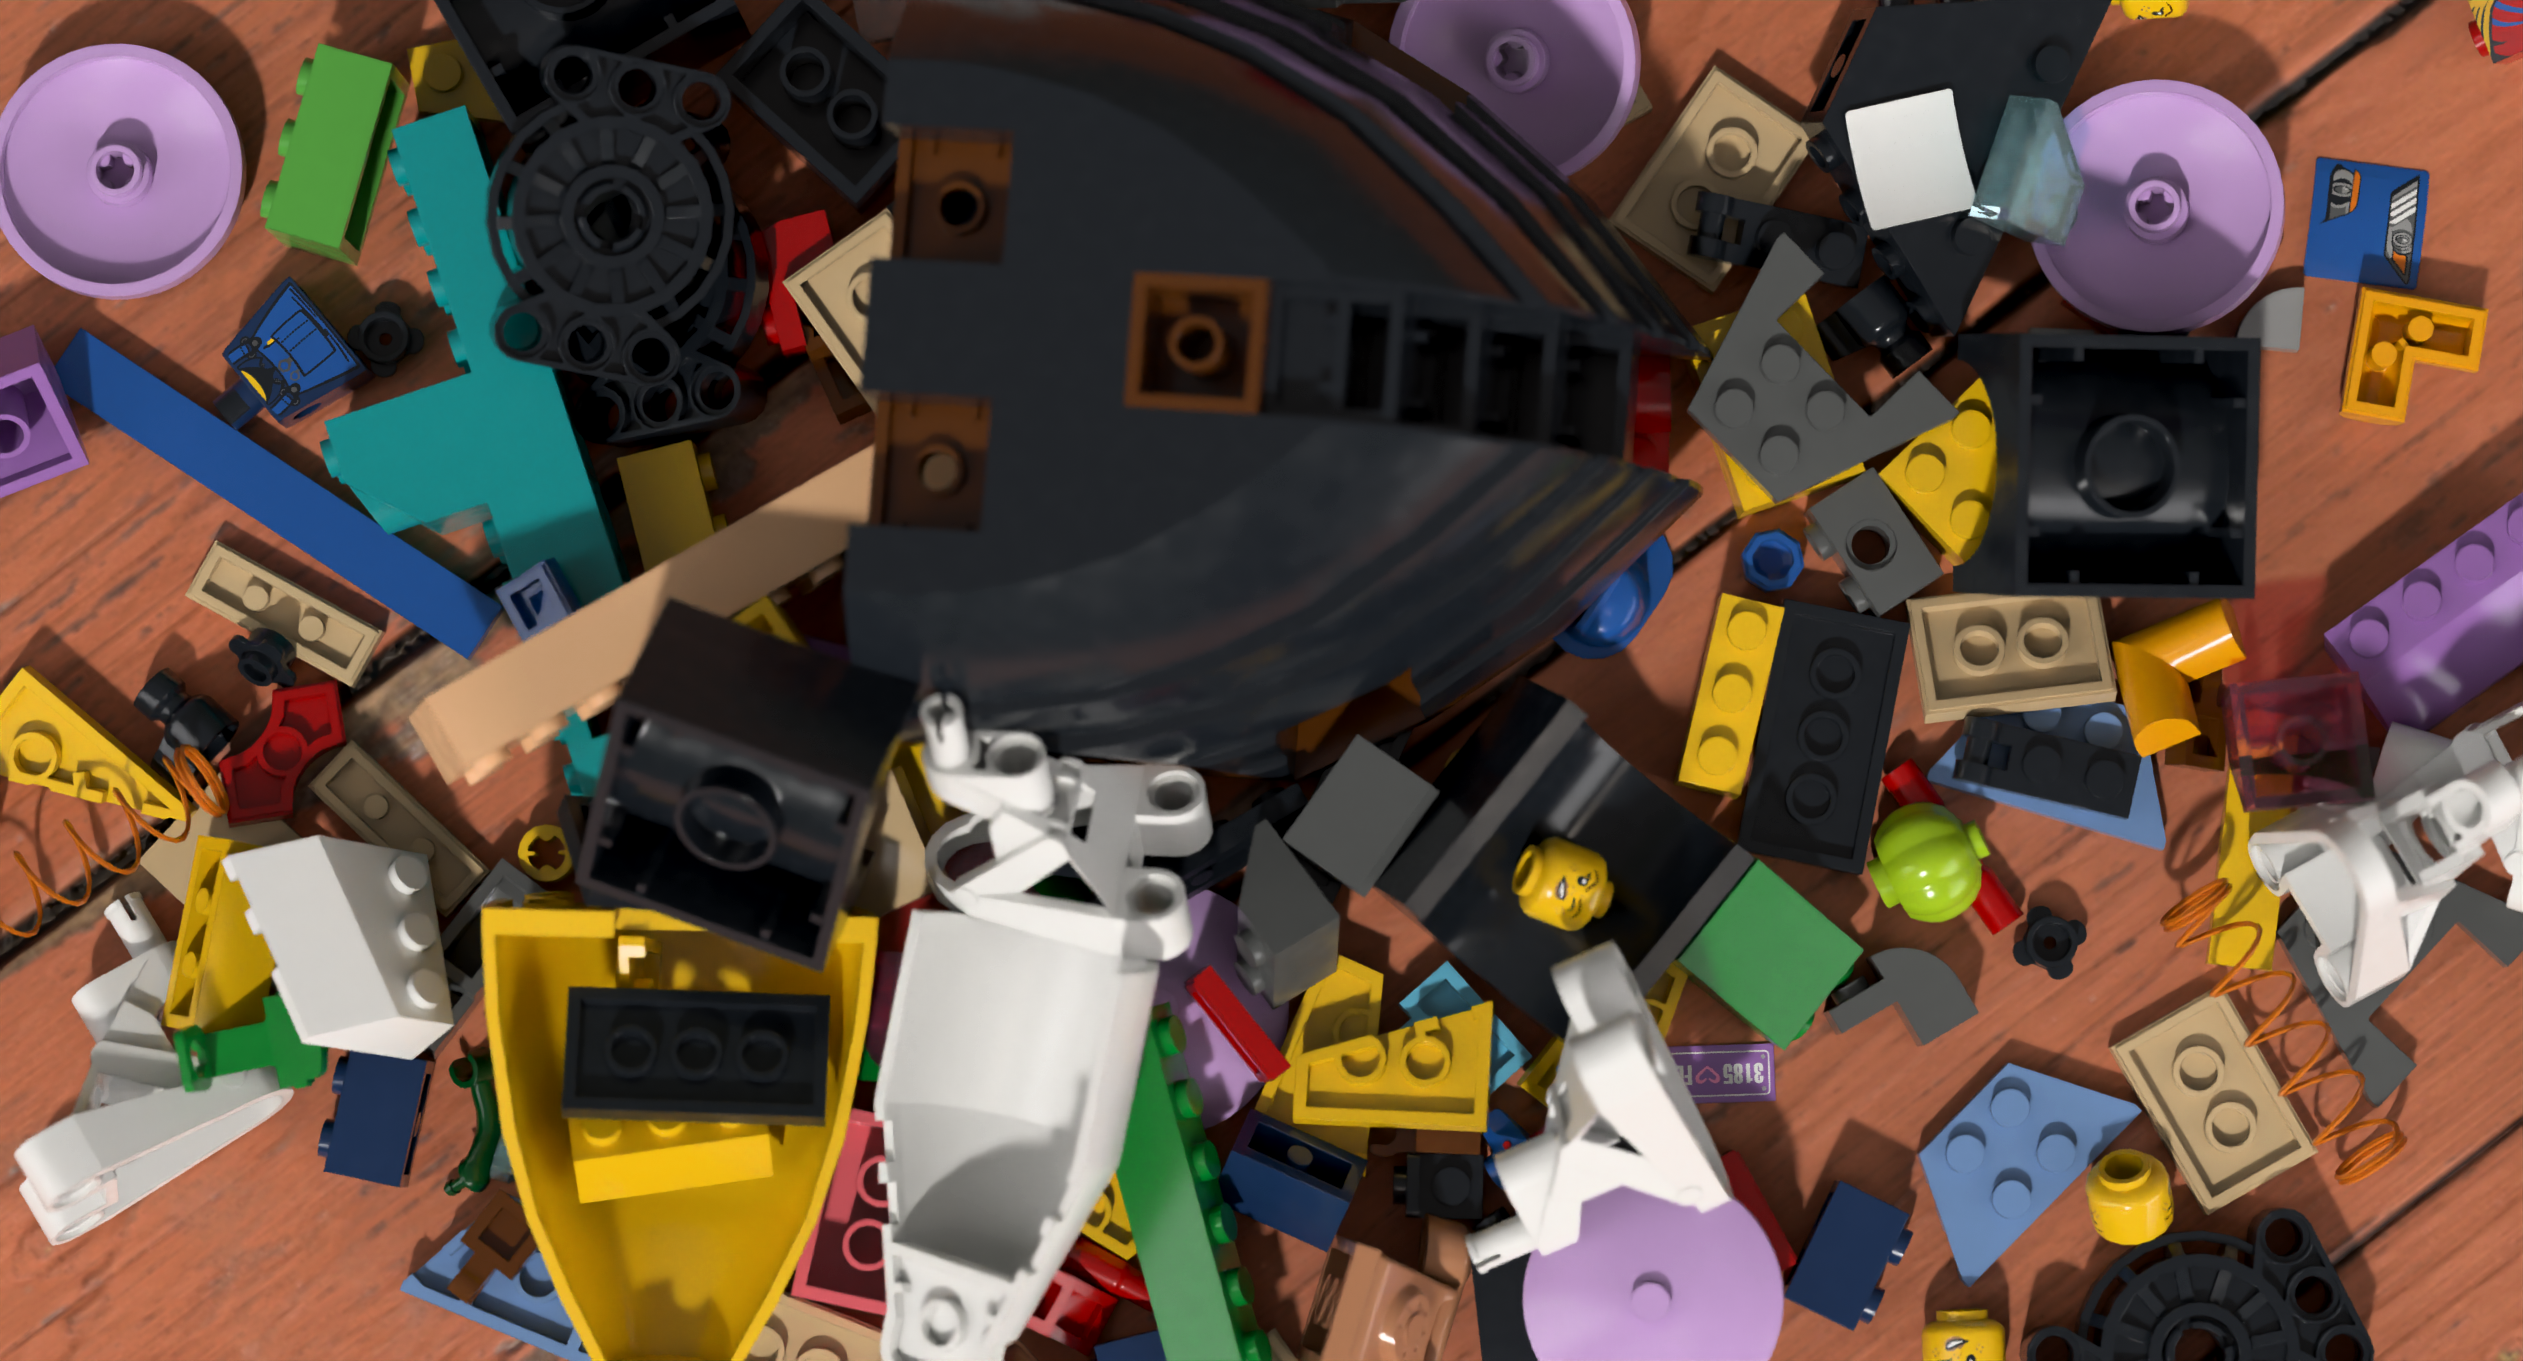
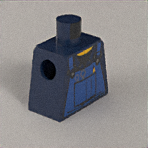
(289, 362)

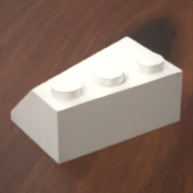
(350, 942)

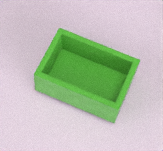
(334, 153)

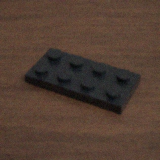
(1823, 737)
(696, 1056)

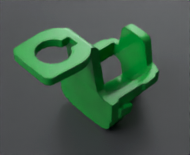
(250, 1048)

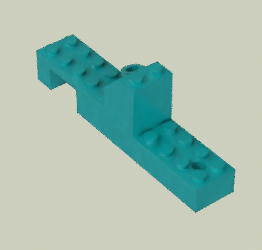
(492, 440)

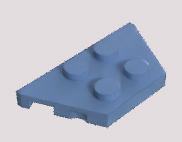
(2093, 724)
(2012, 1158)
(520, 1308)

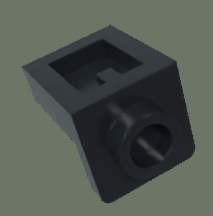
(1440, 1185)

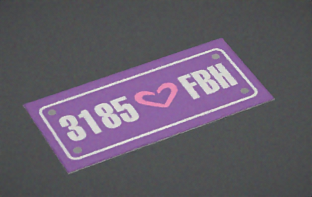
(1727, 1072)

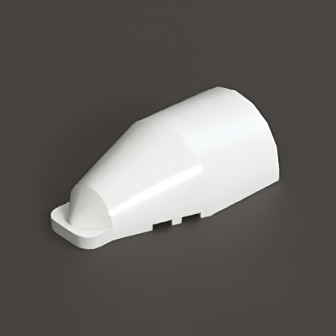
(998, 1123)

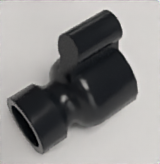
(1874, 319)
(186, 719)

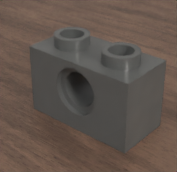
(1870, 506)

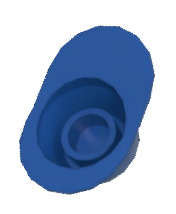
(1622, 608)

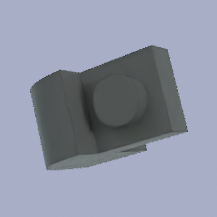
(1916, 984)

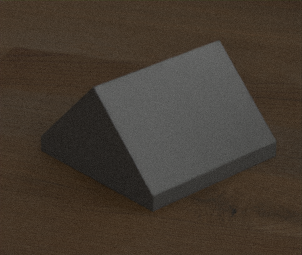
(1360, 816)

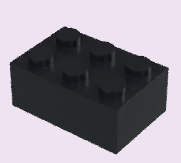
(819, 96)

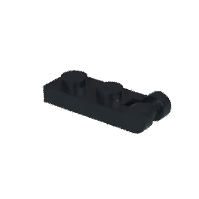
(1830, 243)
(2049, 768)

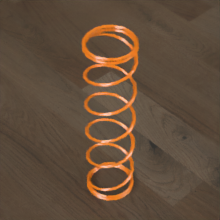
(183, 777)
(2198, 907)

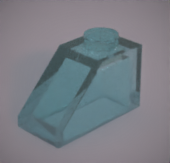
(2030, 175)

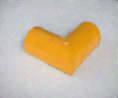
(2393, 335)
(2162, 660)

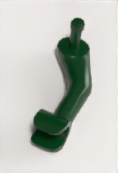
(478, 1074)

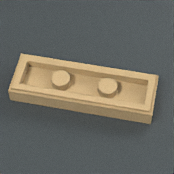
(263, 599)
(392, 818)

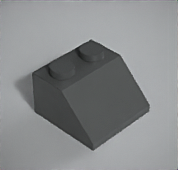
(1284, 923)

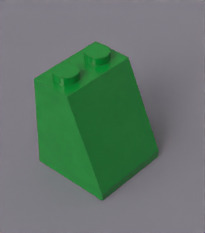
(1769, 956)

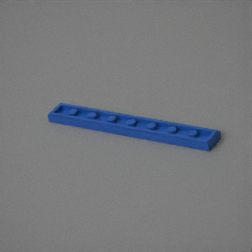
(276, 495)

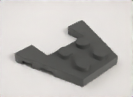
(1781, 409)
(2357, 1039)

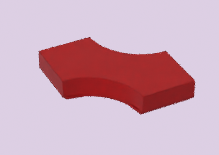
(264, 777)

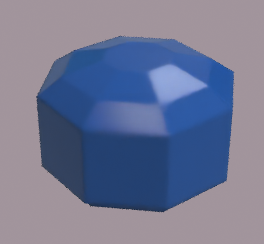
(1772, 560)

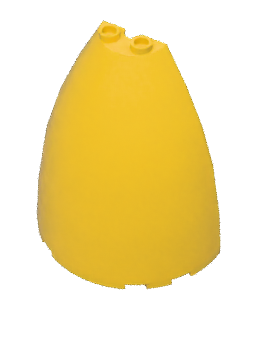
(682, 1267)

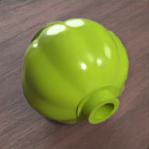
(1928, 861)

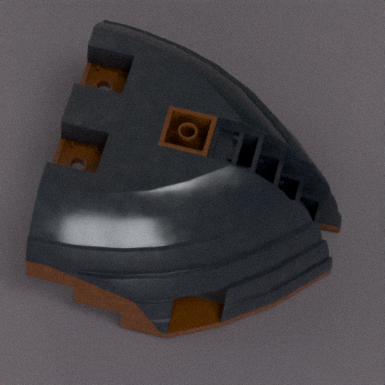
(1250, 382)

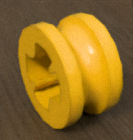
(546, 873)

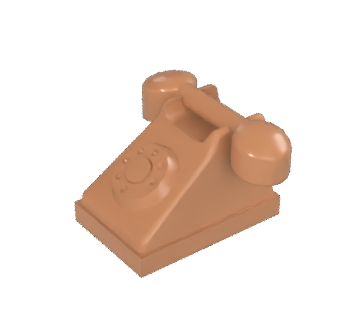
(1383, 1309)

